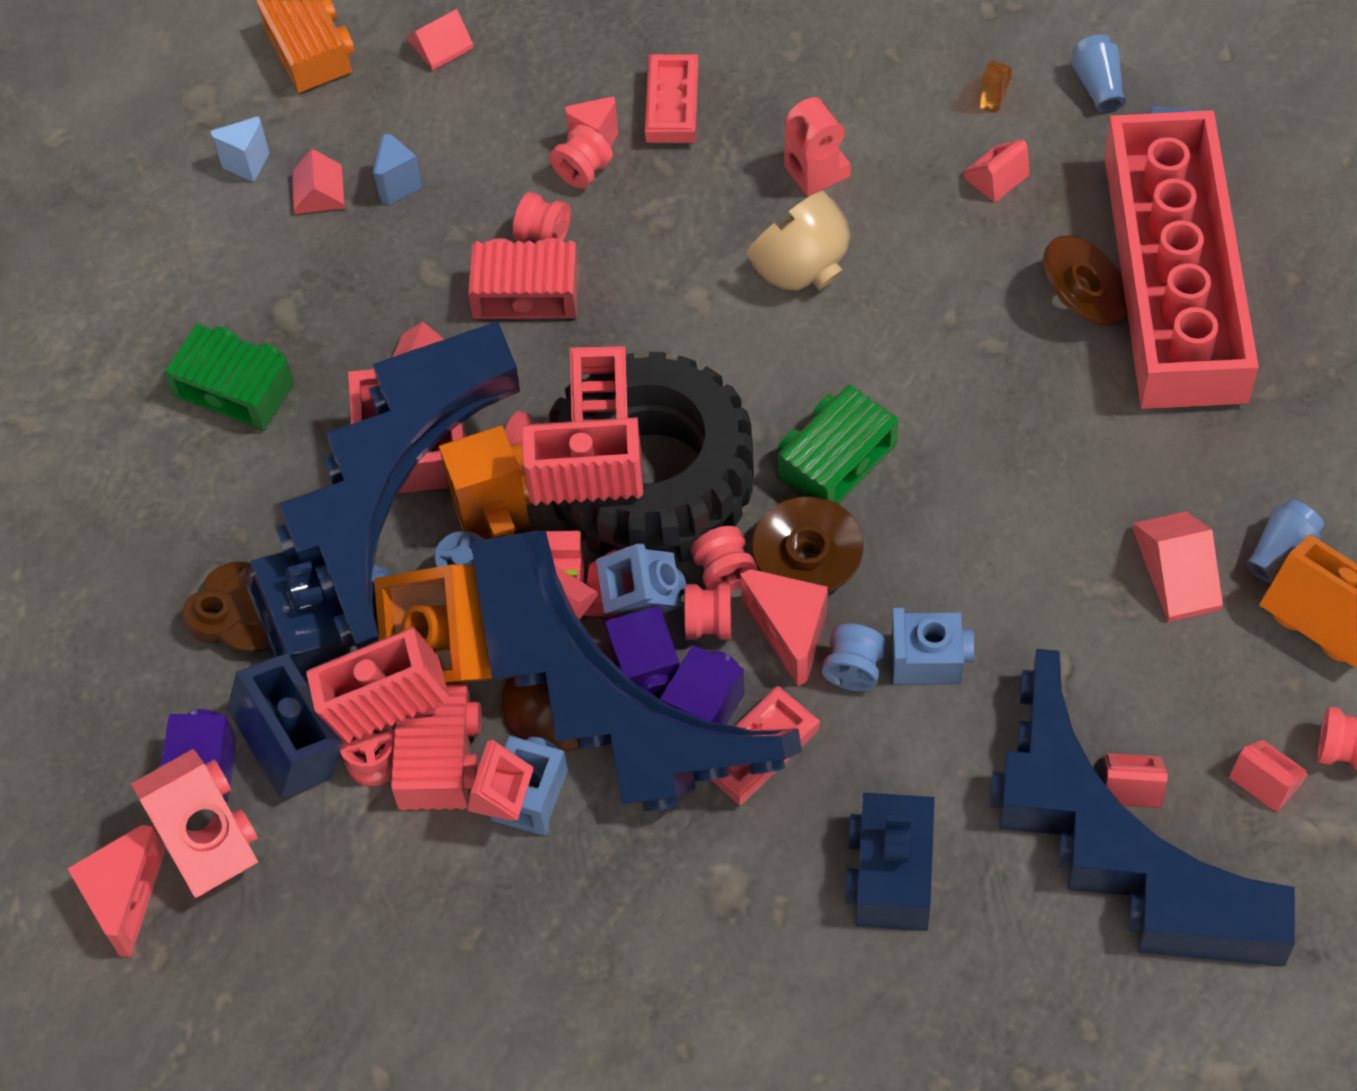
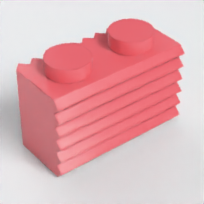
(524, 279)
(583, 460)
(378, 685)
(434, 754)

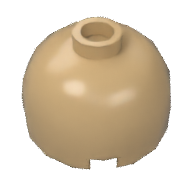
(803, 246)

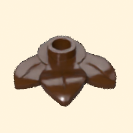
(235, 615)

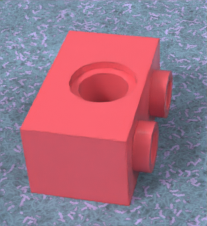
(202, 855)

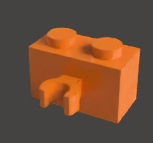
(487, 483)
(1318, 598)

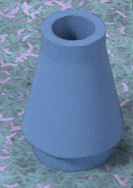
(1099, 70)
(1283, 532)

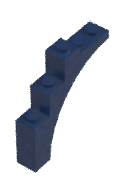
(416, 405)
(541, 640)
(1174, 898)

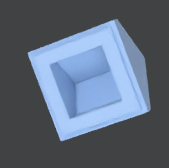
(242, 147)

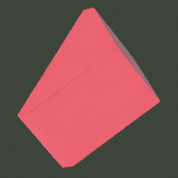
(1181, 564)
(788, 615)
(120, 884)

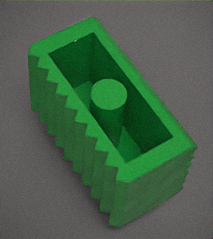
(230, 375)
(837, 446)

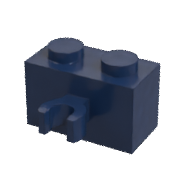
(295, 611)
(281, 725)
(894, 861)

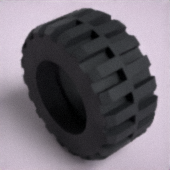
(671, 514)

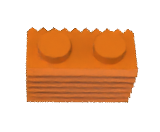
(307, 40)

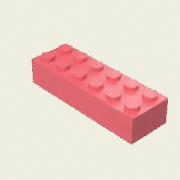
(1179, 261)

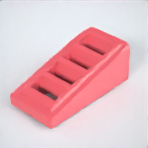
(598, 361)

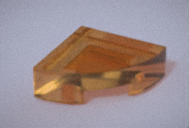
(995, 85)

